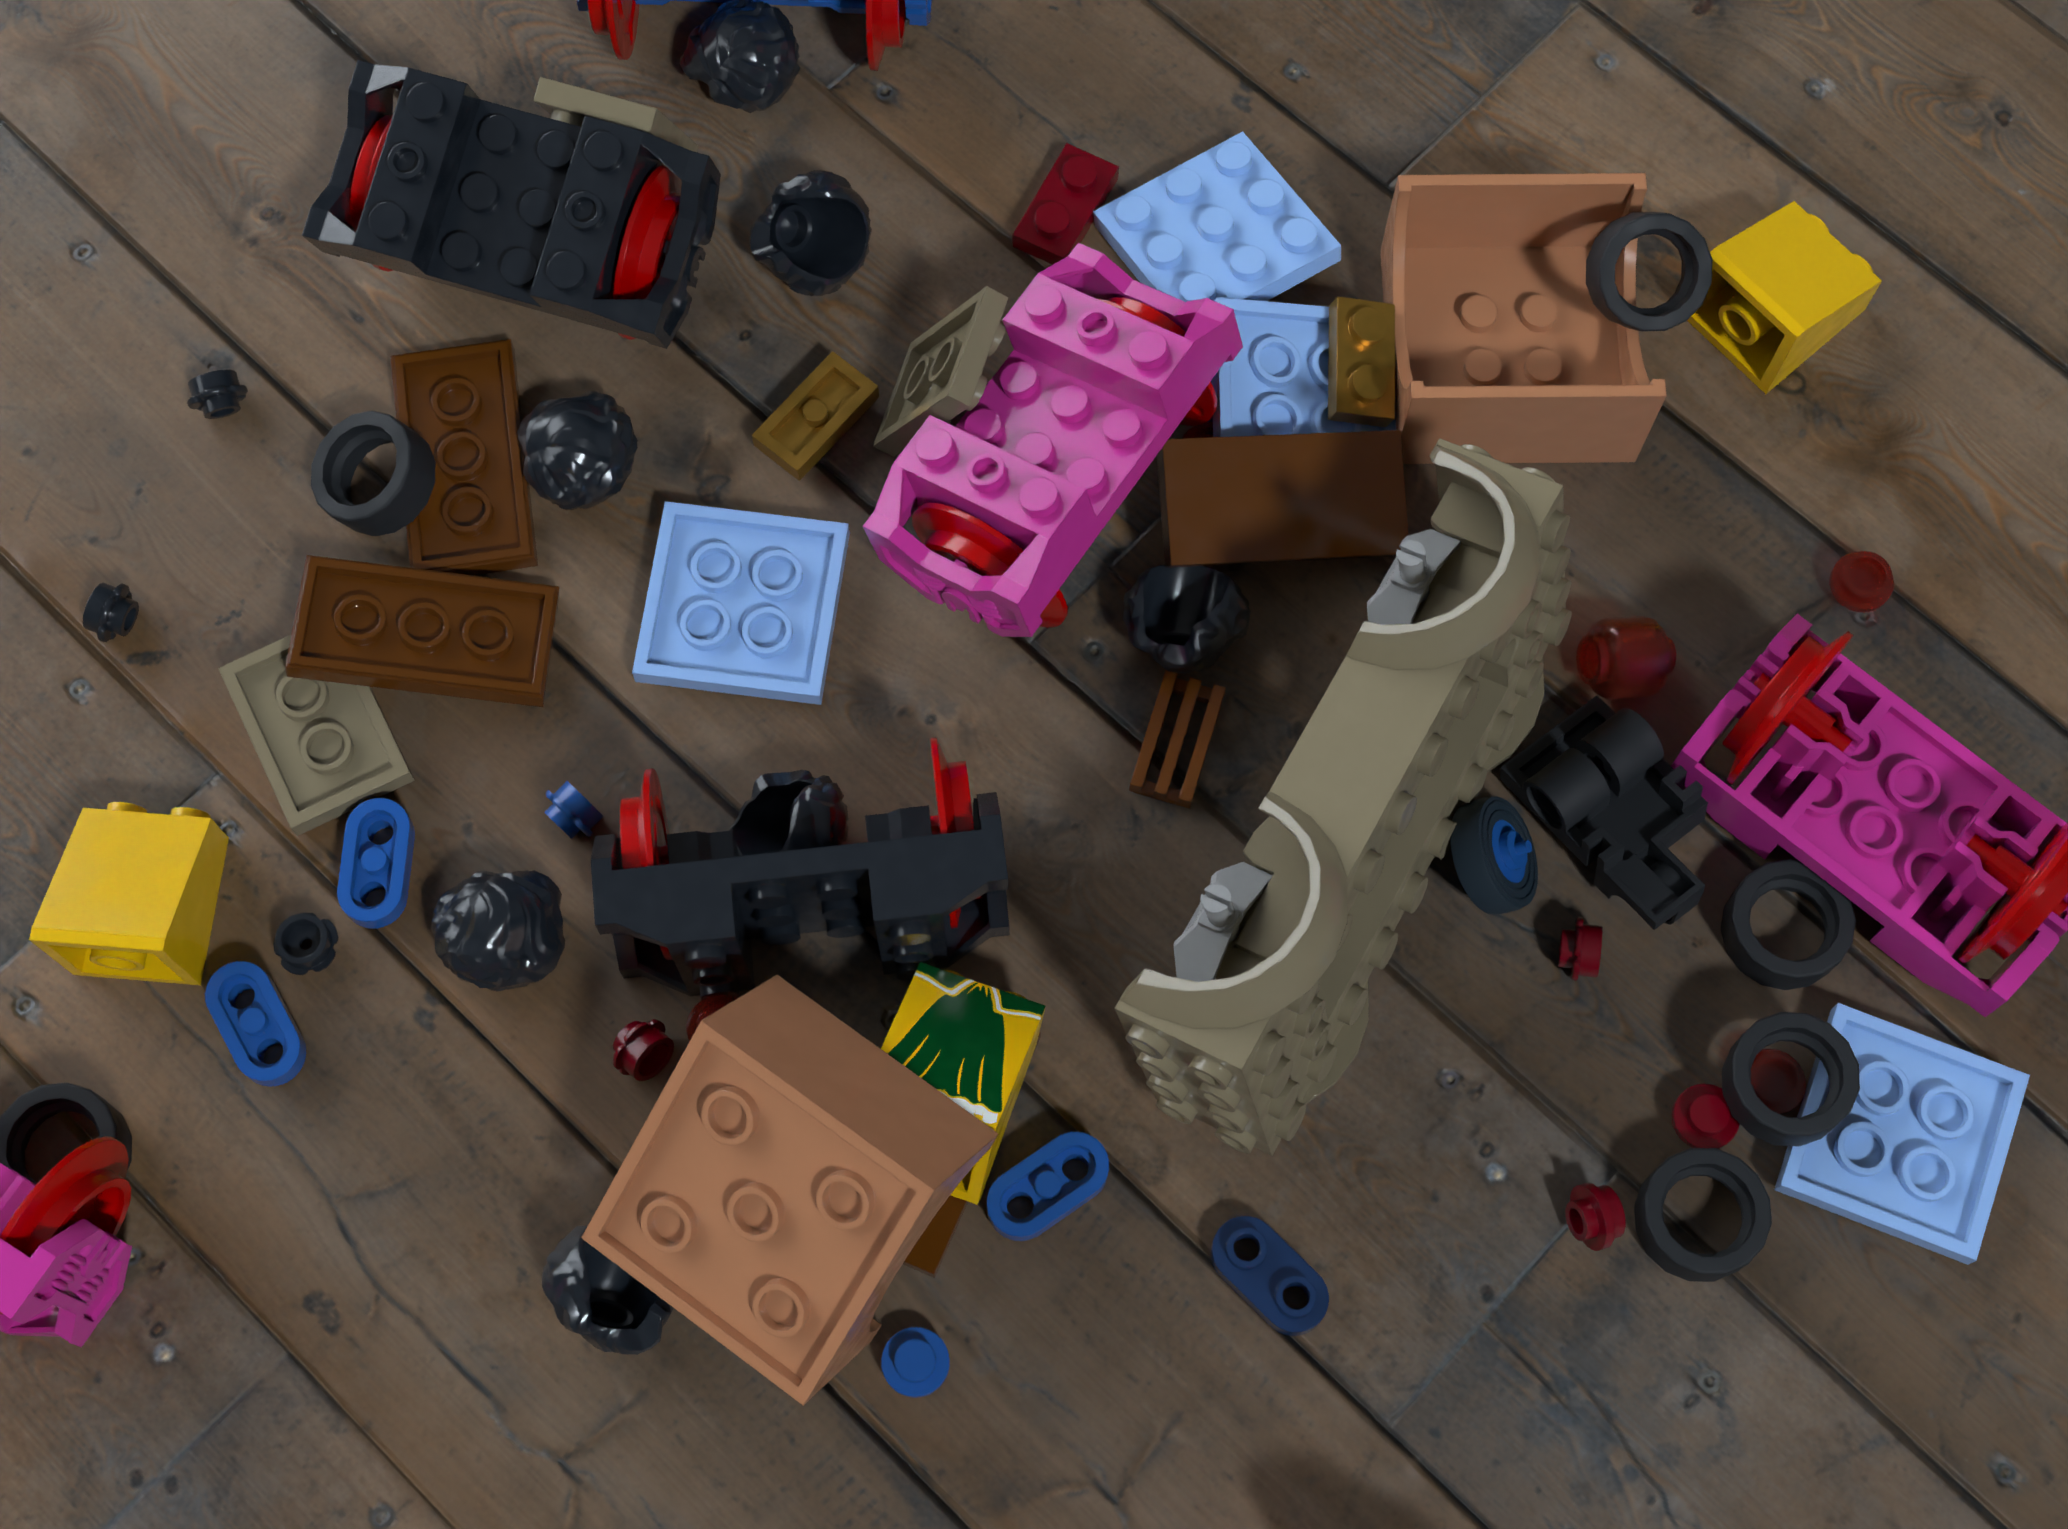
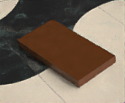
(470, 415)
(1282, 498)
(423, 631)

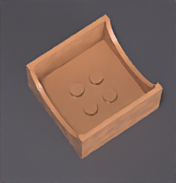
(1500, 320)
(784, 1184)

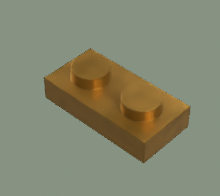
(1361, 362)
(815, 416)

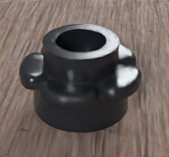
(216, 393)
(110, 611)
(296, 930)

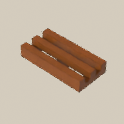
(1192, 692)

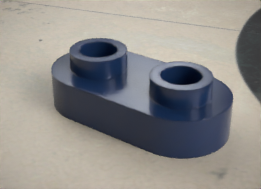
(1268, 1275)

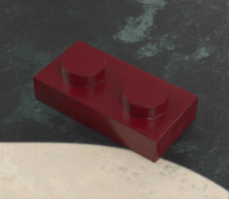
(1065, 205)

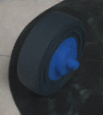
(1494, 855)

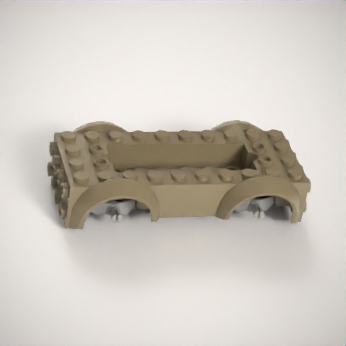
(1404, 735)

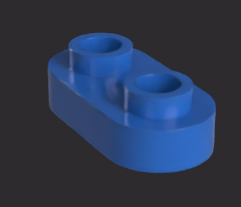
(375, 866)
(256, 1027)
(1046, 1186)

